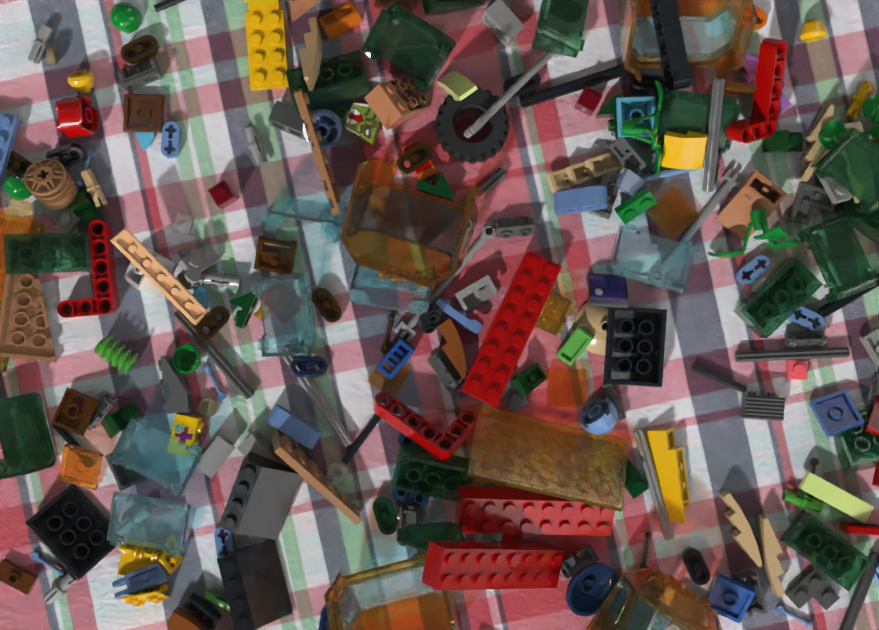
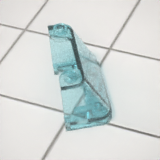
(284, 208)
(651, 258)
(402, 296)
(286, 314)
(157, 456)
(150, 523)

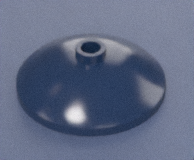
(590, 588)

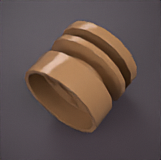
(50, 184)

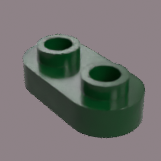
(384, 515)

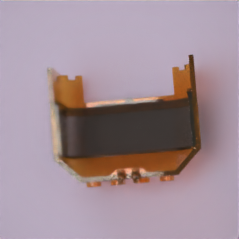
(406, 229)

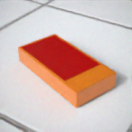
(427, 169)

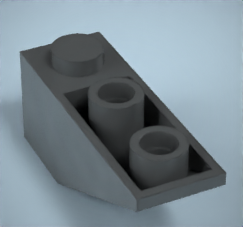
(176, 390)

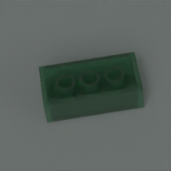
(337, 81)
(46, 253)
(778, 297)
(428, 476)
(825, 550)

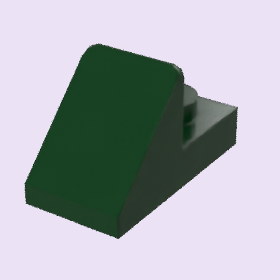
(609, 111)
(783, 142)
(441, 190)
(85, 208)
(247, 303)
(529, 379)
(118, 421)
(634, 482)

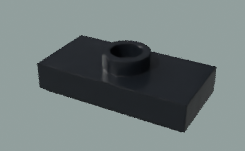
(203, 610)

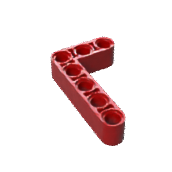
(767, 96)
(99, 277)
(423, 427)

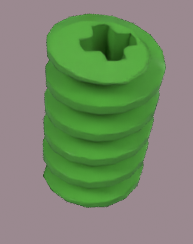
(116, 354)

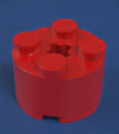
(76, 116)

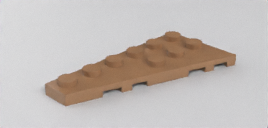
(321, 157)
(24, 320)
(309, 471)

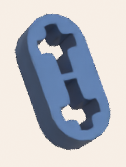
(166, 140)
(755, 273)
(803, 322)
(219, 541)

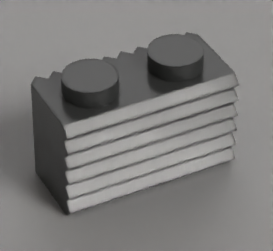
(762, 407)

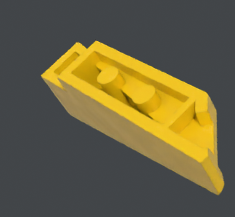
(671, 472)

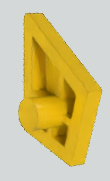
(170, 562)

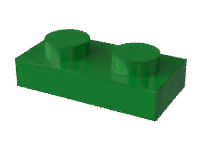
(635, 205)

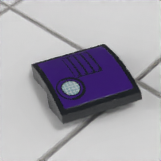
(607, 291)

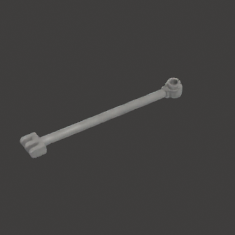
(479, 123)
(730, 181)
(408, 328)

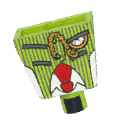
(361, 122)

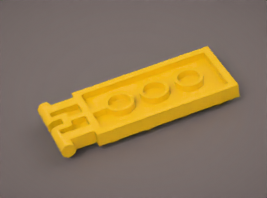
(266, 45)

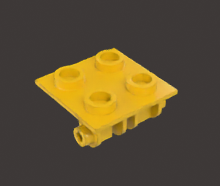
(136, 558)
(155, 594)

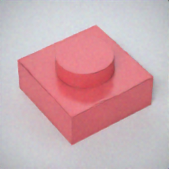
(796, 369)

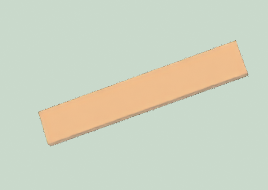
(159, 275)

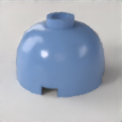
(329, 126)
(599, 416)

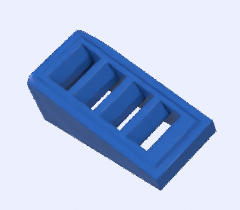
(384, 370)

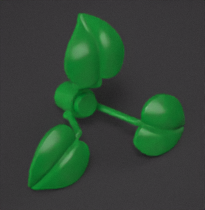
(870, 111)
(634, 129)
(760, 223)

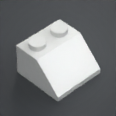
(140, 281)

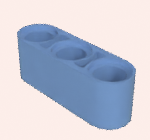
(580, 200)
(294, 426)

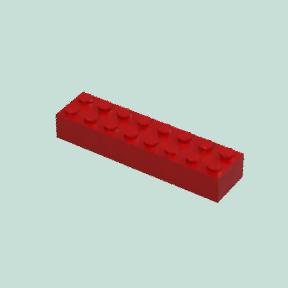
(510, 328)
(527, 512)
(491, 565)

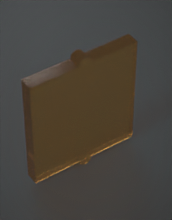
(383, 383)

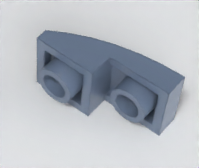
(630, 182)

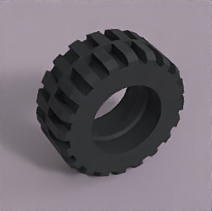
(464, 150)

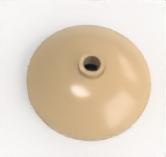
(591, 319)

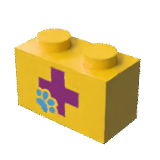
(187, 428)

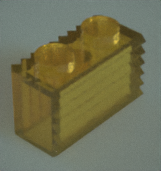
(553, 314)

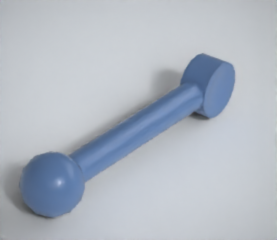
(90, 152)
(221, 395)
(36, 556)
(780, 609)

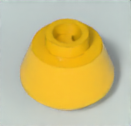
(813, 31)
(81, 81)

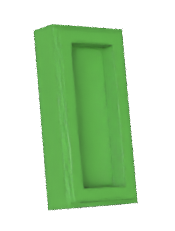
(574, 345)

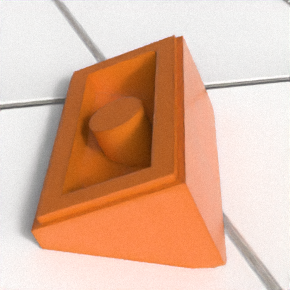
(340, 20)

